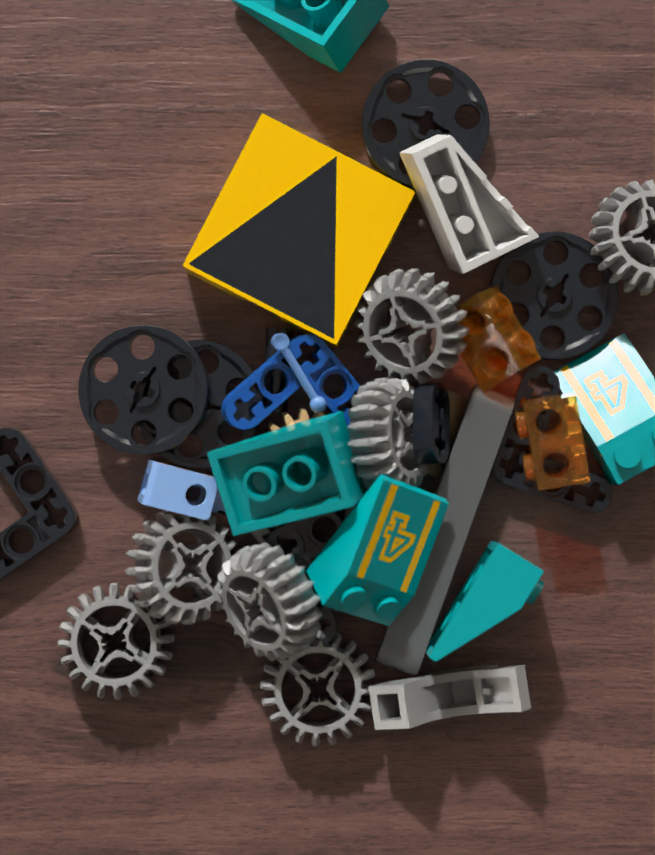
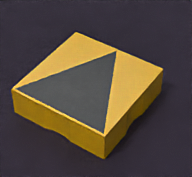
(298, 230)

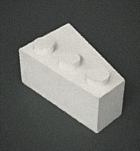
(462, 205)

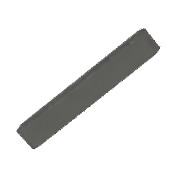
(462, 486)

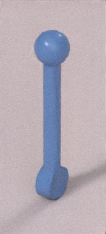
(281, 342)

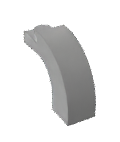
(448, 694)

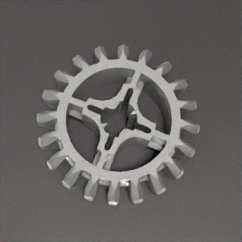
(616, 250)
(417, 303)
(383, 432)
(204, 583)
(269, 601)
(99, 631)
(347, 711)

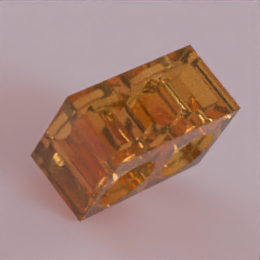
(499, 333)
(565, 439)

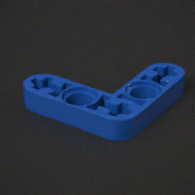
(316, 372)

